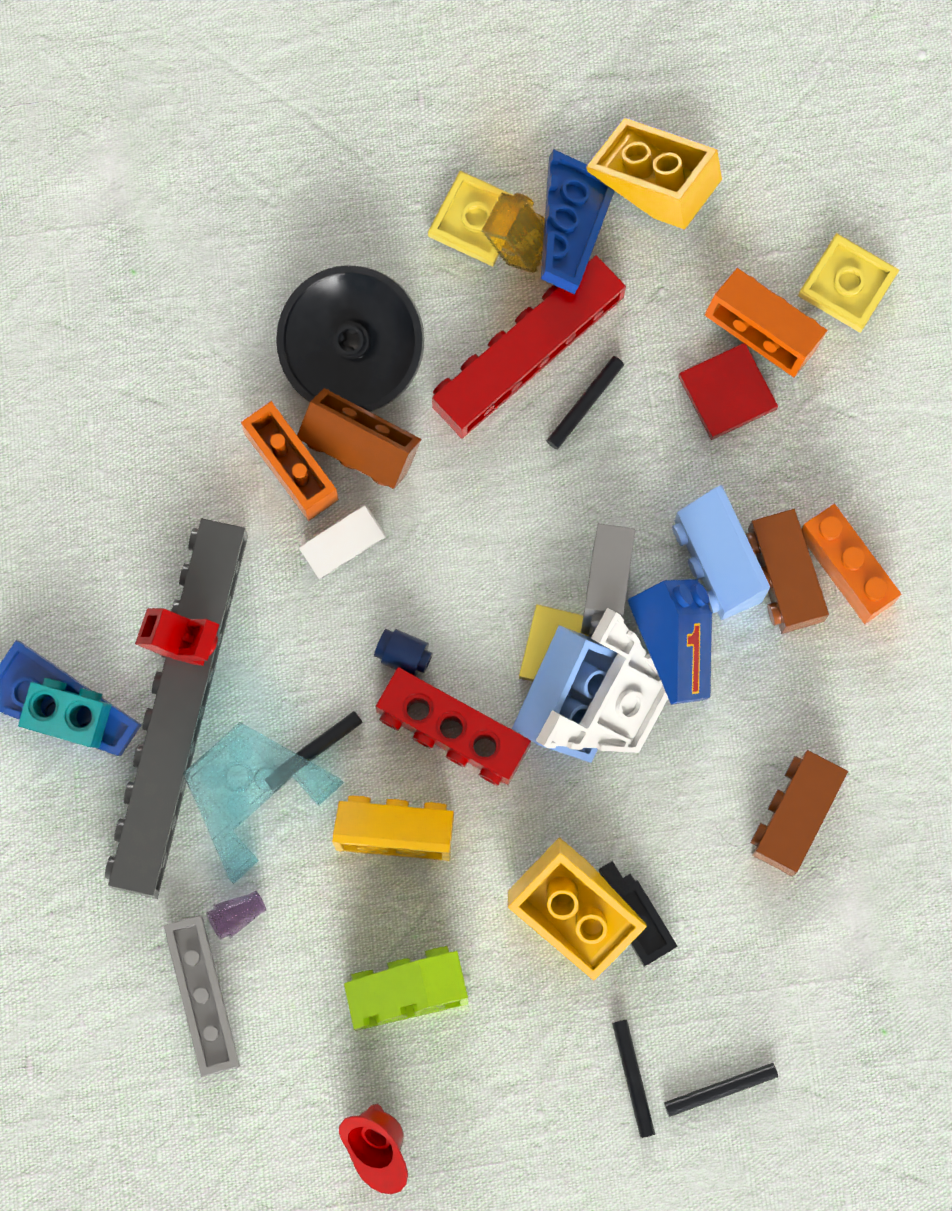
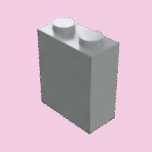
(607, 574)

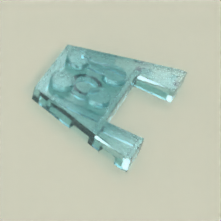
(238, 779)

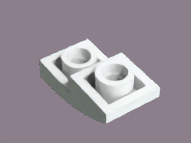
(342, 541)

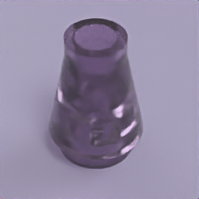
(235, 914)

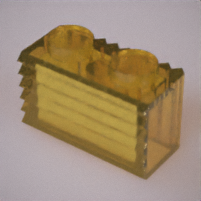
(516, 231)

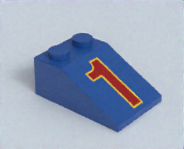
(678, 636)

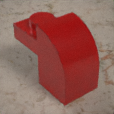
(178, 636)

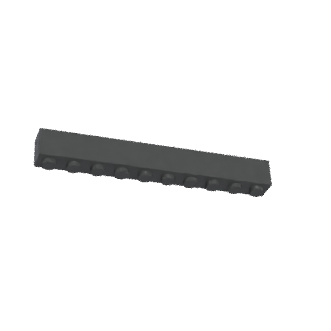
(175, 717)

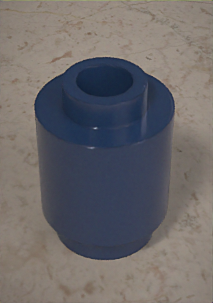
(403, 651)

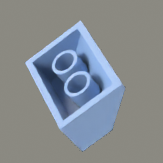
(720, 554)
(566, 685)

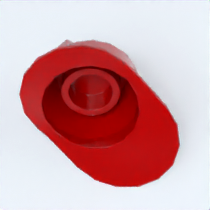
(375, 1148)

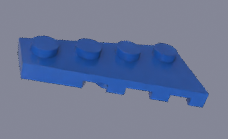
(572, 220)
(25, 665)

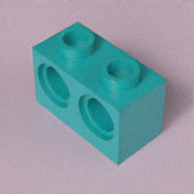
(63, 721)

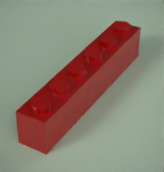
(525, 348)

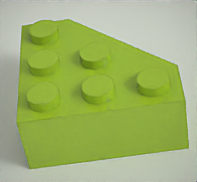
(406, 989)

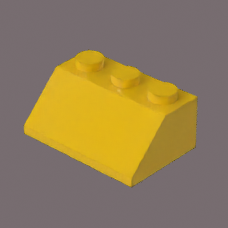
(393, 828)

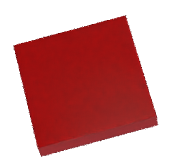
(728, 391)

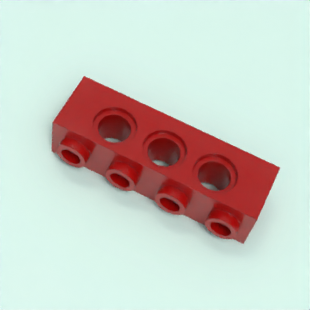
(407, 689)

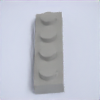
(201, 996)

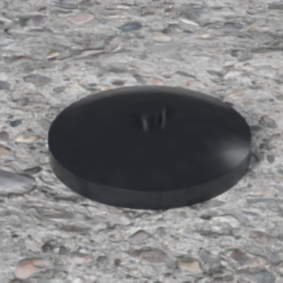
(351, 336)

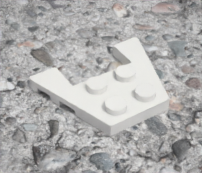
(624, 703)

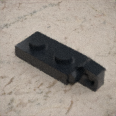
(655, 938)

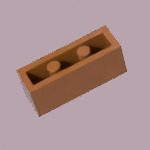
(358, 438)
(789, 571)
(798, 812)

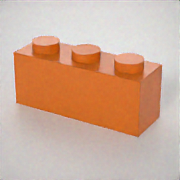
(765, 322)
(289, 461)
(850, 563)

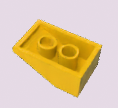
(658, 171)
(575, 909)

